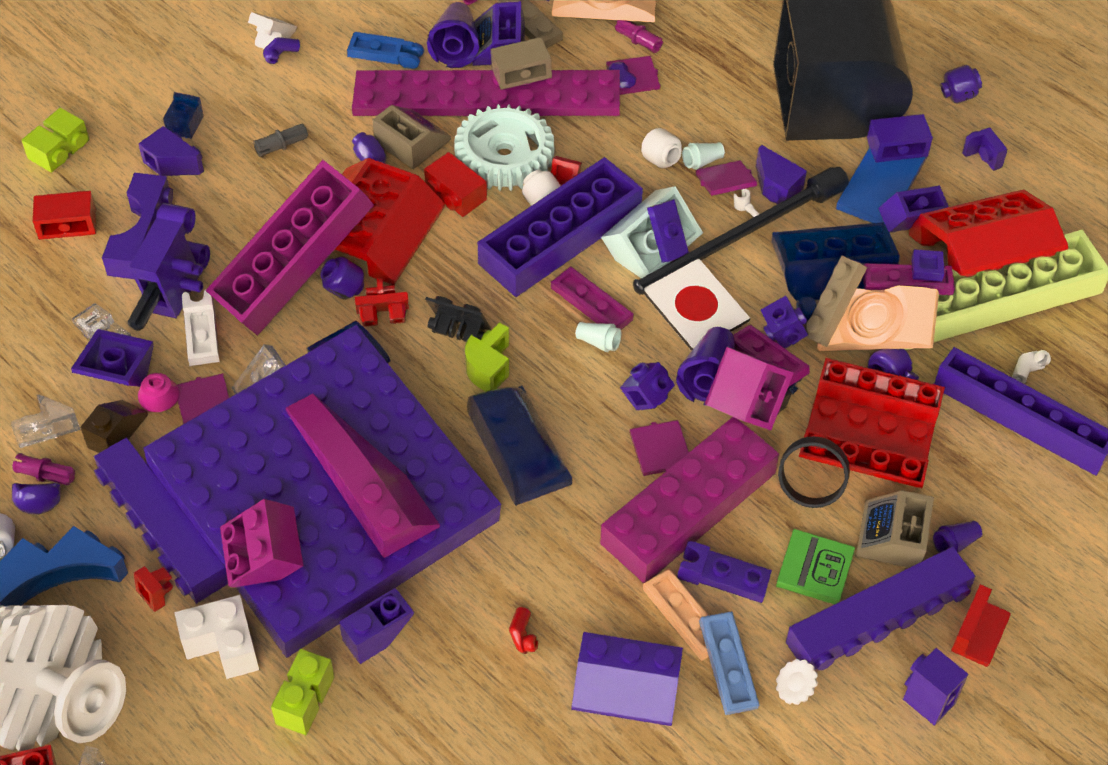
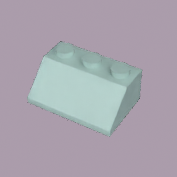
(633, 239)

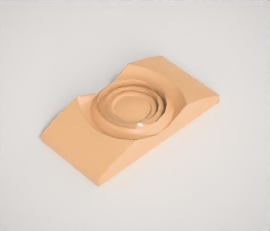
(606, 9)
(887, 320)

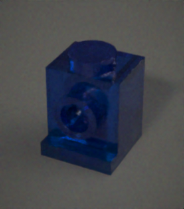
(184, 115)

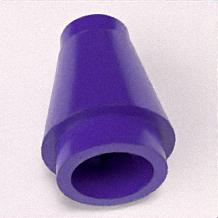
(957, 536)

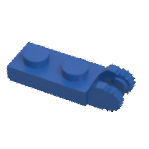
(385, 49)

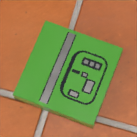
(815, 567)

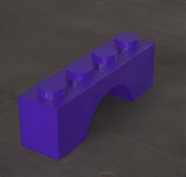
(145, 197)

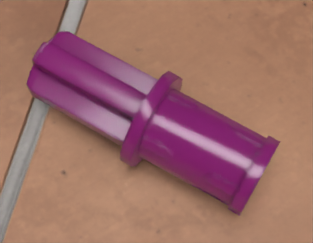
(639, 35)
(43, 469)

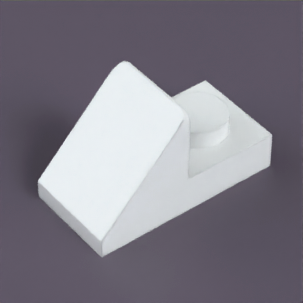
(270, 28)

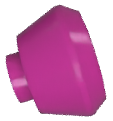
(158, 393)

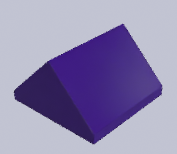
(115, 358)

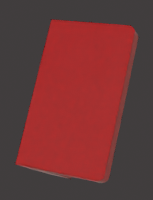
(981, 629)

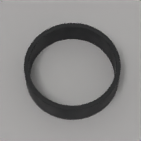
(807, 501)

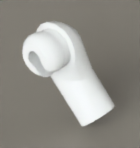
(1030, 362)

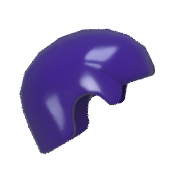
(36, 497)

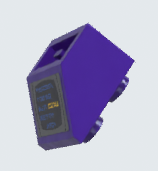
(499, 27)

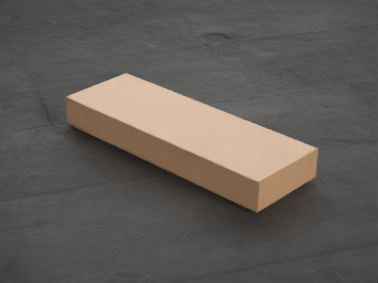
(679, 609)

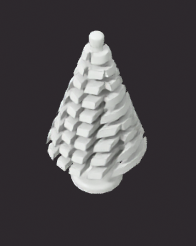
(54, 677)

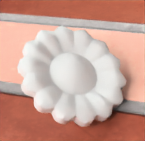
(796, 681)

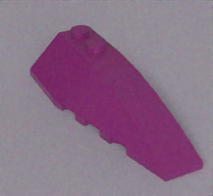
(365, 478)

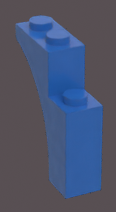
(76, 556)

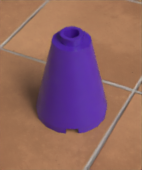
(454, 37)
(701, 365)

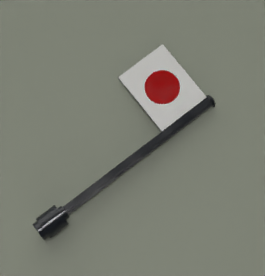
(692, 296)

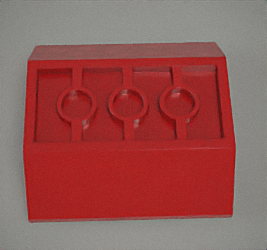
(396, 223)
(992, 232)
(876, 420)

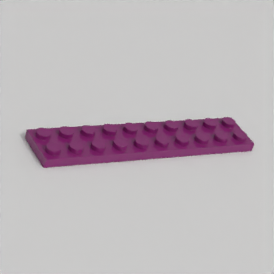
(469, 90)

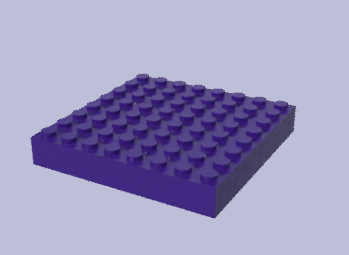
(255, 452)

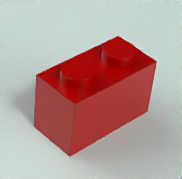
(456, 184)
(64, 215)

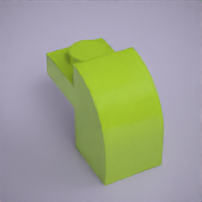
(484, 360)

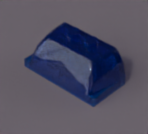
(812, 254)
(518, 443)

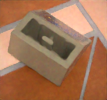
(408, 135)
(896, 528)

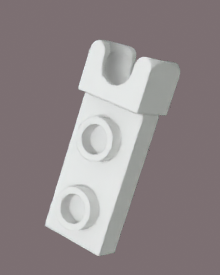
(200, 330)

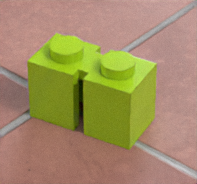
(50, 148)
(295, 701)

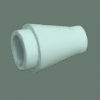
(700, 154)
(600, 335)

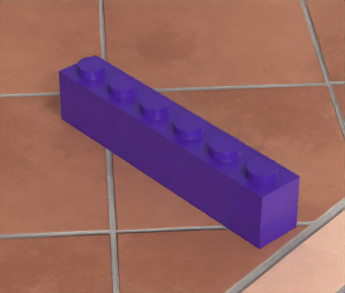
(1024, 410)
(161, 521)
(881, 609)

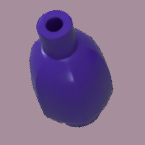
(368, 147)

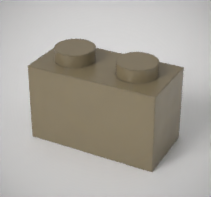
(521, 63)

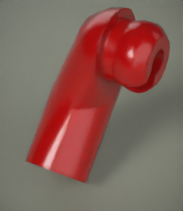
(523, 642)

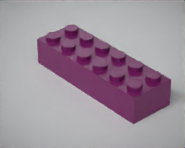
(290, 247)
(688, 499)

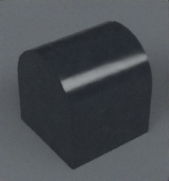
(839, 68)

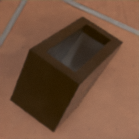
(111, 424)

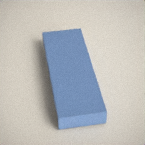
(729, 663)

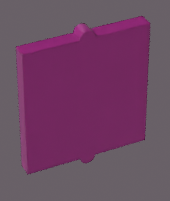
(644, 72)
(726, 178)
(201, 395)
(658, 446)

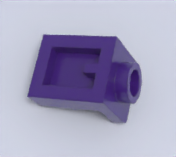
(988, 146)

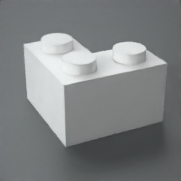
(219, 628)

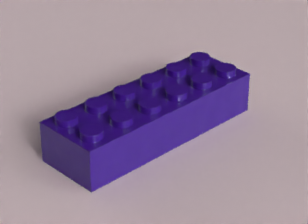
(558, 226)

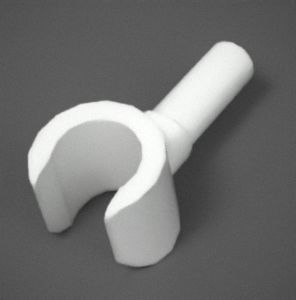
(744, 203)

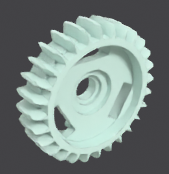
(504, 128)

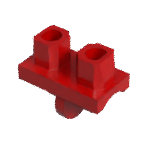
(380, 300)

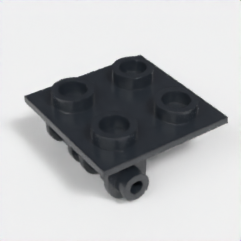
(450, 315)

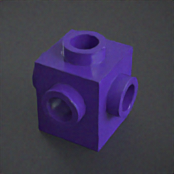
(787, 328)
(647, 386)

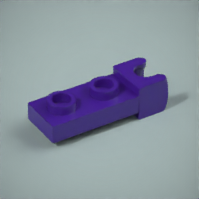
(723, 572)

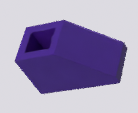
(170, 155)
(375, 625)

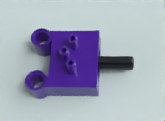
(167, 265)

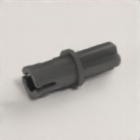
(280, 140)

